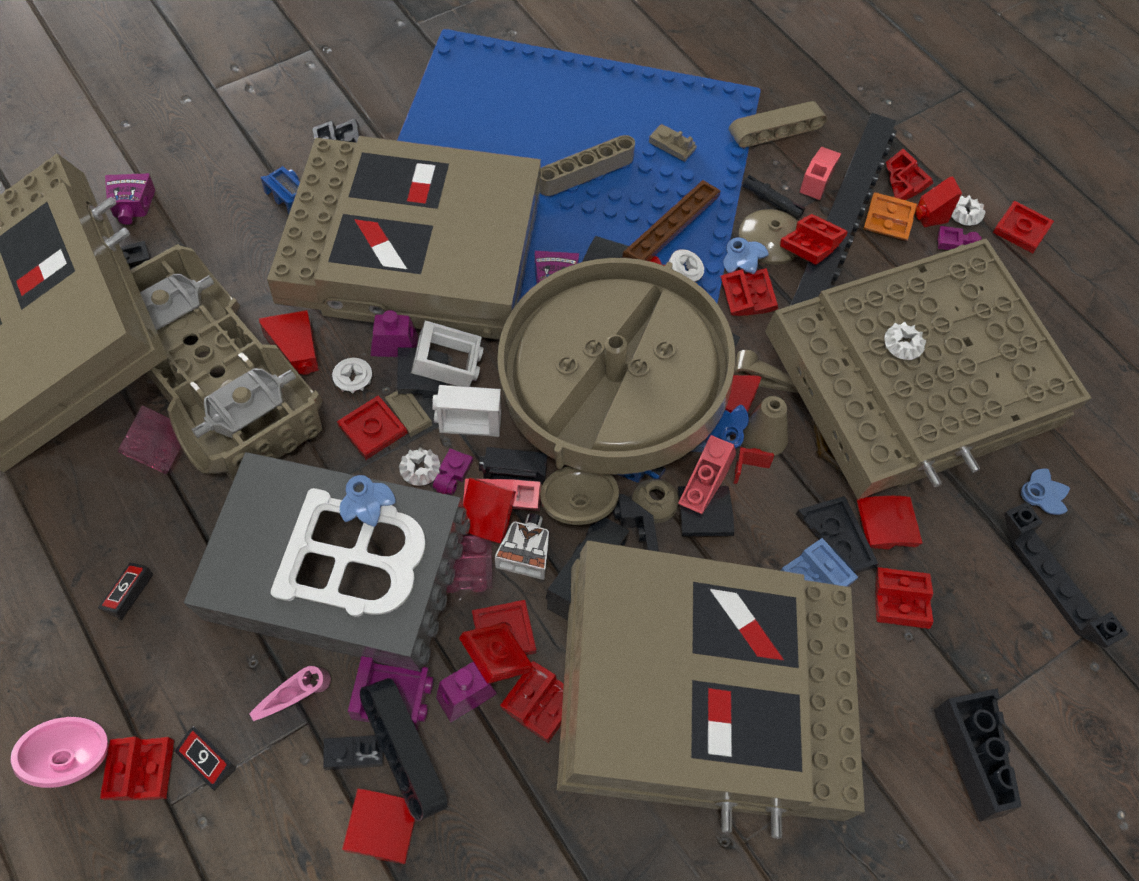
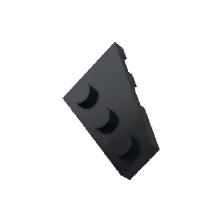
(841, 531)

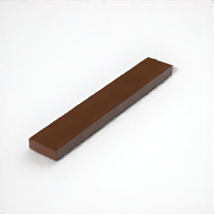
(672, 222)

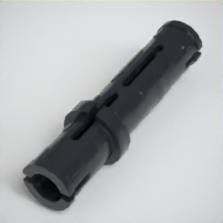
(777, 199)

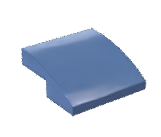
(822, 565)

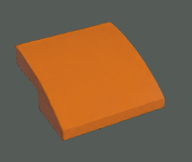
(890, 216)

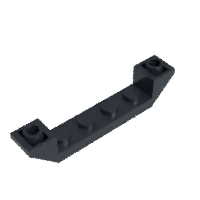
(632, 516)
(1056, 583)

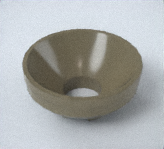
(660, 509)

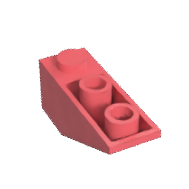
(819, 172)
(708, 474)
(526, 496)

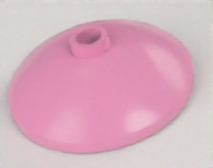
(59, 752)

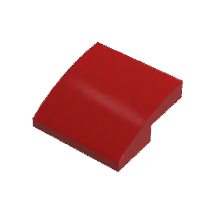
(813, 238)
(749, 292)
(488, 509)
(889, 521)
(903, 597)
(536, 702)
(137, 769)
(379, 827)

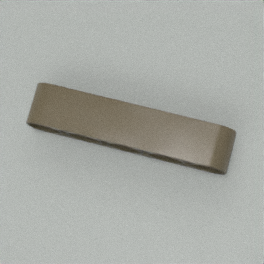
(777, 124)
(586, 165)

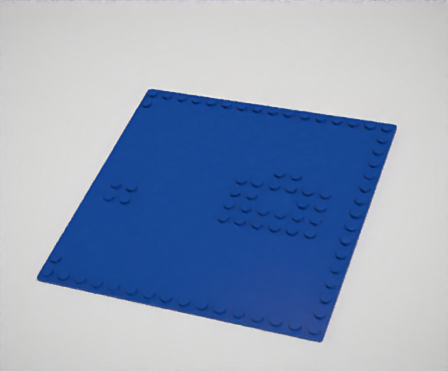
(559, 103)

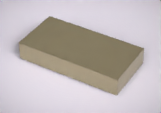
(408, 412)

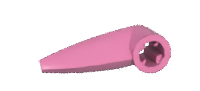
(292, 691)

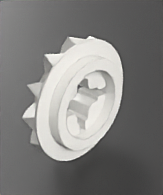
(976, 211)
(692, 261)
(904, 350)
(343, 371)
(423, 475)

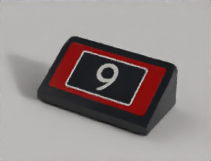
(126, 590)
(204, 758)

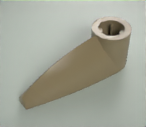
(748, 364)

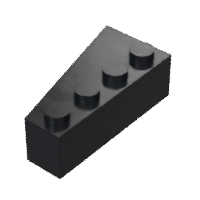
(559, 592)
(981, 752)

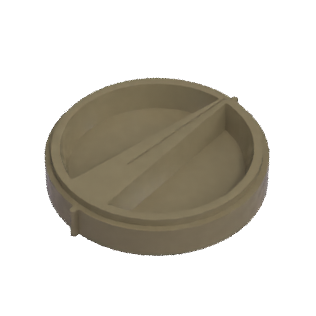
(616, 365)

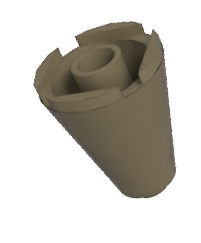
(768, 427)

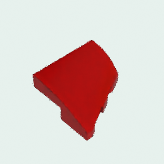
(906, 176)

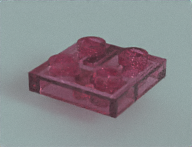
(151, 440)

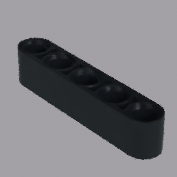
(403, 749)

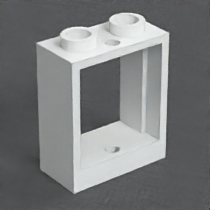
(453, 339)
(468, 410)

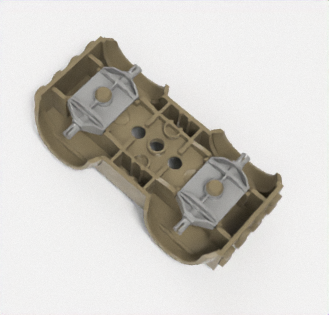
(259, 400)

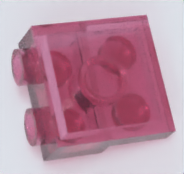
(474, 566)

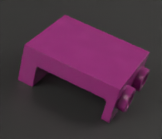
(410, 684)

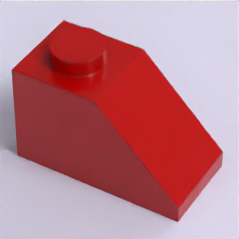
(939, 203)

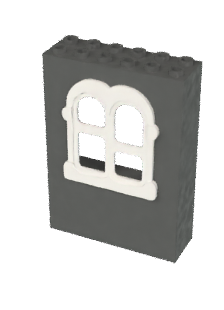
(267, 531)

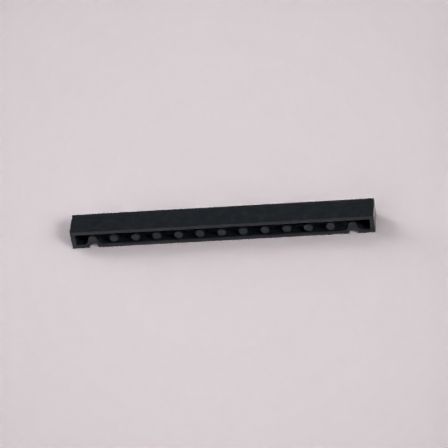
(850, 204)

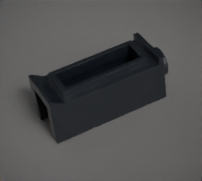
(513, 465)

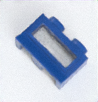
(282, 185)

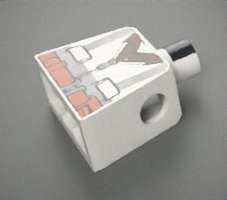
(524, 548)

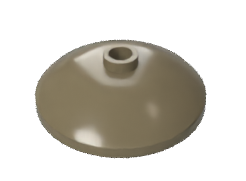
(768, 228)
(579, 496)

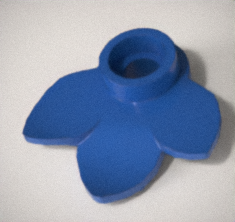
(730, 424)

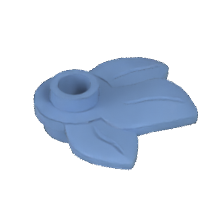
(744, 257)
(1048, 492)
(367, 502)

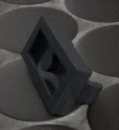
(352, 753)

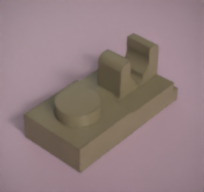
(673, 142)

